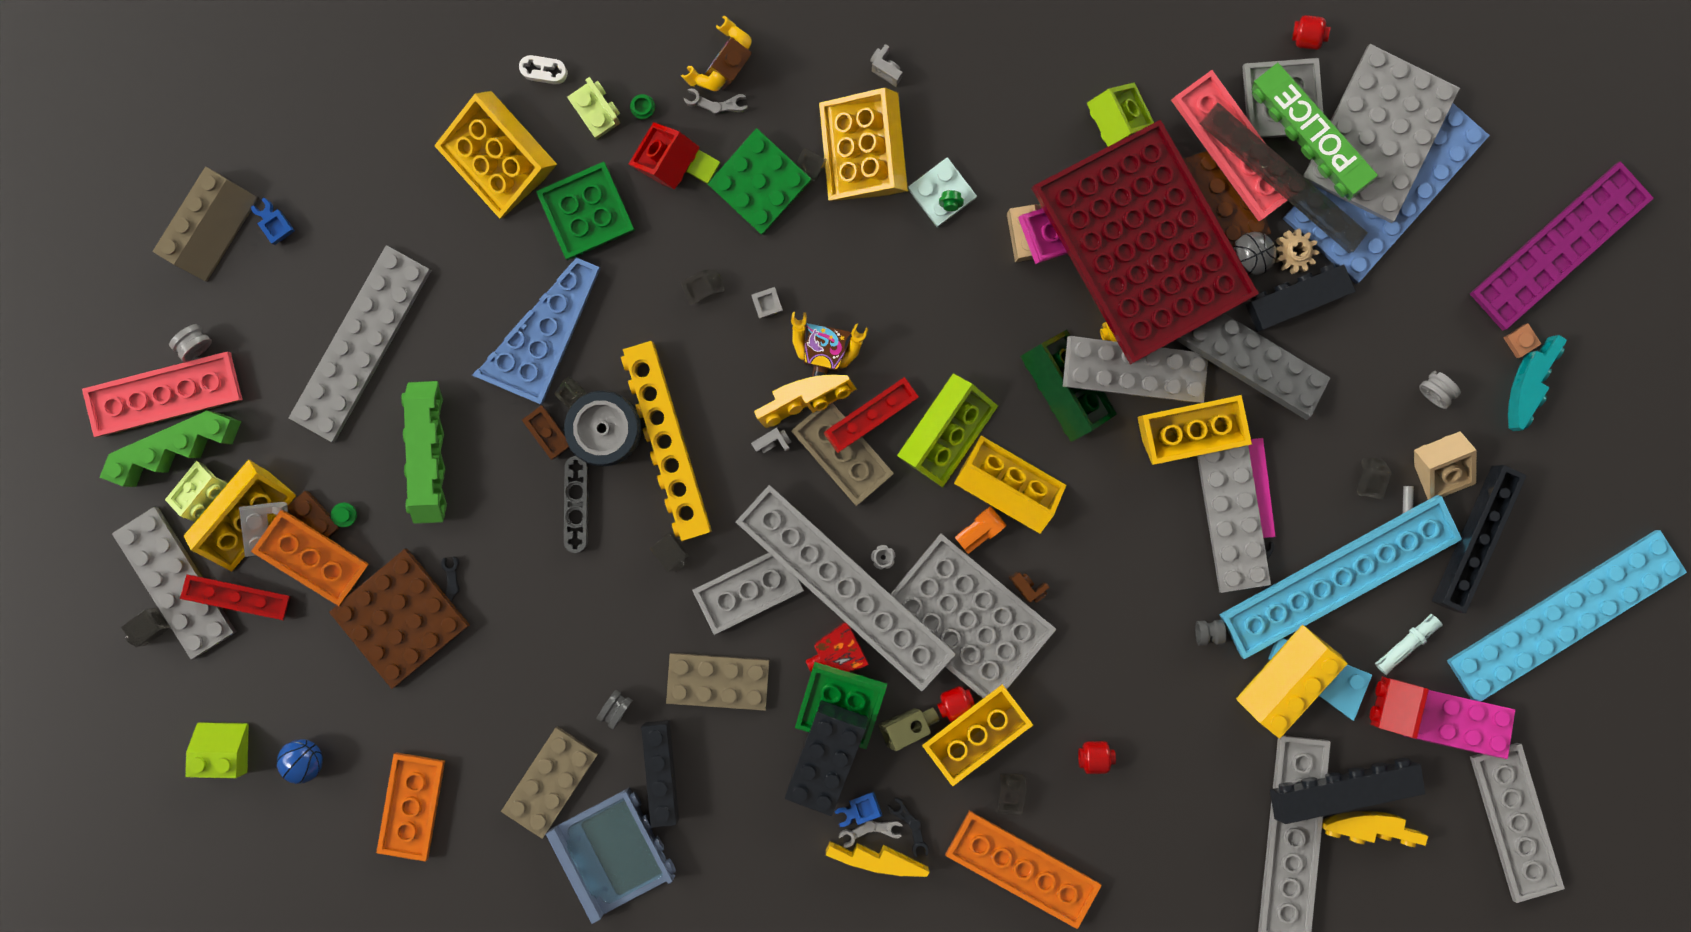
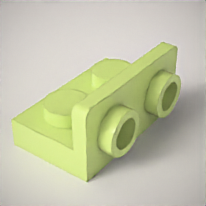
(594, 109)
(195, 492)

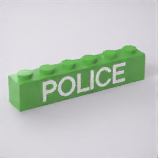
(1313, 132)

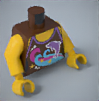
(727, 62)
(825, 346)

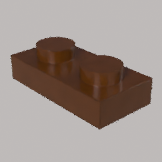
(546, 432)
(312, 513)

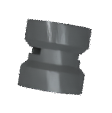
(1210, 632)

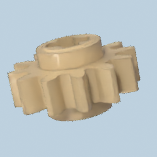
(1302, 245)

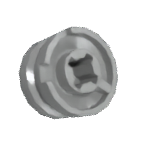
(190, 343)
(1439, 389)

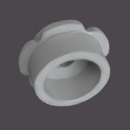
(888, 561)

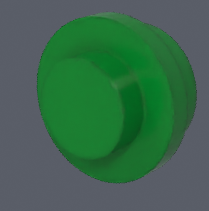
(642, 106)
(951, 200)
(343, 514)

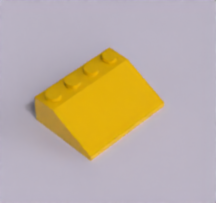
(863, 145)
(494, 153)

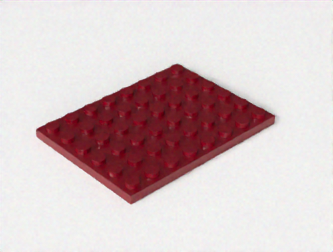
(1144, 241)

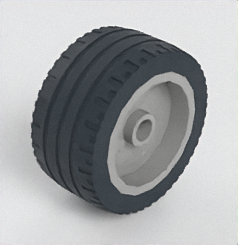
(621, 433)

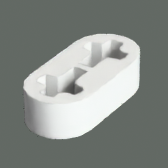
(542, 75)

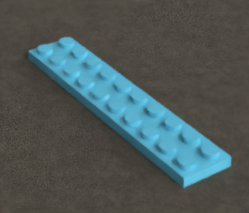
(1341, 576)
(1566, 616)

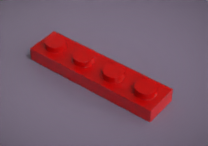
(871, 415)
(235, 597)

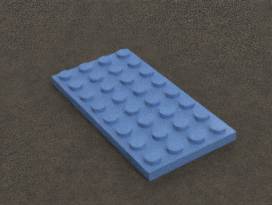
(1451, 149)

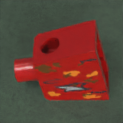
(839, 650)

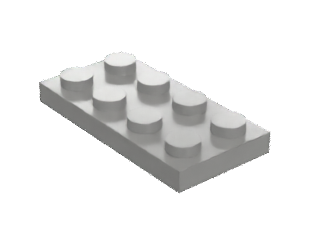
(746, 592)

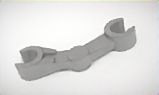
(715, 107)
(870, 826)

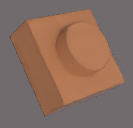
(1522, 340)

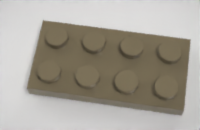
(855, 468)
(717, 681)
(549, 782)

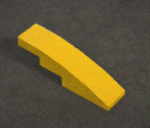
(885, 862)

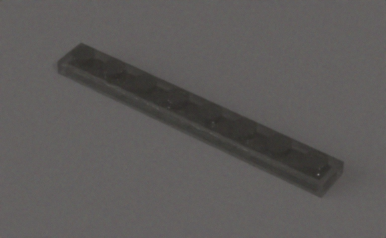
(1283, 178)

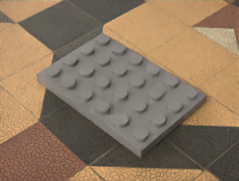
(1391, 121)
(973, 616)

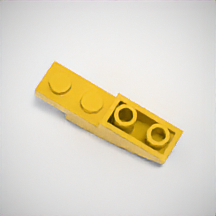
(812, 392)
(1368, 825)

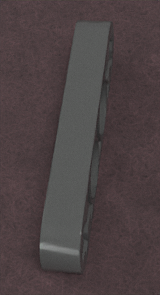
(576, 504)

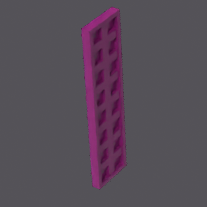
(1561, 246)

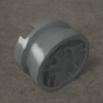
(614, 709)

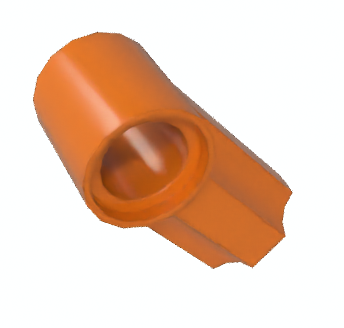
(984, 527)

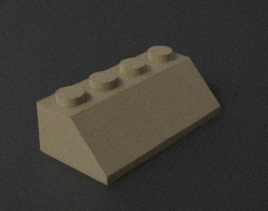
(205, 224)

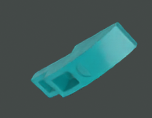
(1527, 390)

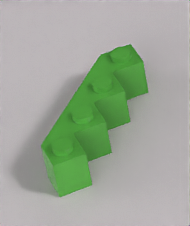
(423, 443)
(159, 449)

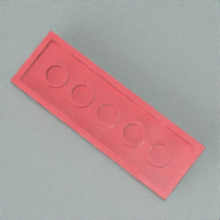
(1194, 105)
(162, 394)

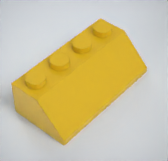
(1195, 430)
(1010, 484)
(219, 530)
(1291, 681)
(977, 735)

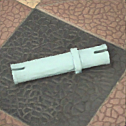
(1413, 640)

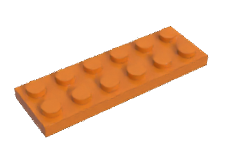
(1023, 869)

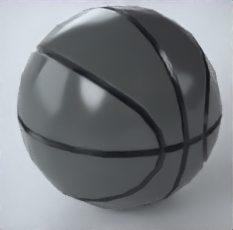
(1255, 252)

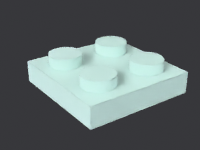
(931, 185)

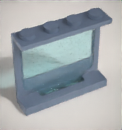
(610, 854)

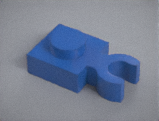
(274, 223)
(862, 809)

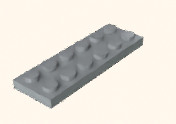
(1162, 374)
(1234, 519)
(162, 568)
(1517, 824)

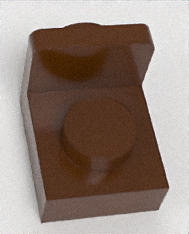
(1024, 584)

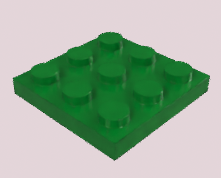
(759, 181)
(585, 211)
(843, 690)

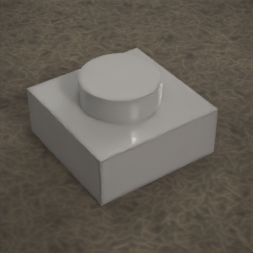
(767, 303)

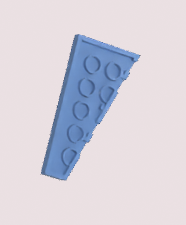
(537, 344)

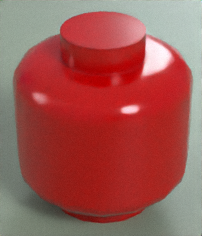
(1310, 32)
(955, 703)
(1096, 757)

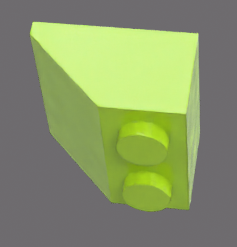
(1119, 112)
(218, 750)

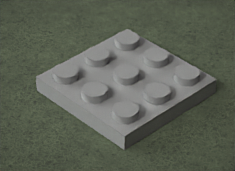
(1303, 71)

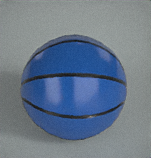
(299, 761)

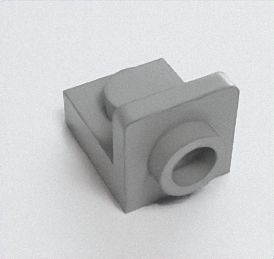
(887, 70)
(766, 442)

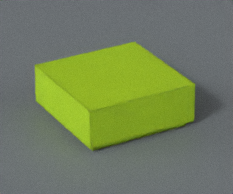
(703, 167)

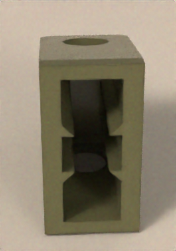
(898, 731)

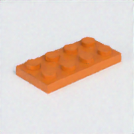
(309, 557)
(410, 806)

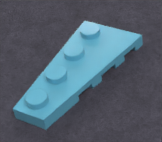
(1345, 690)

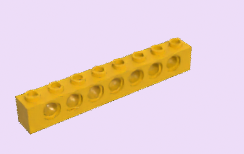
(632, 359)

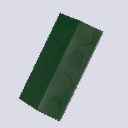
(1076, 409)

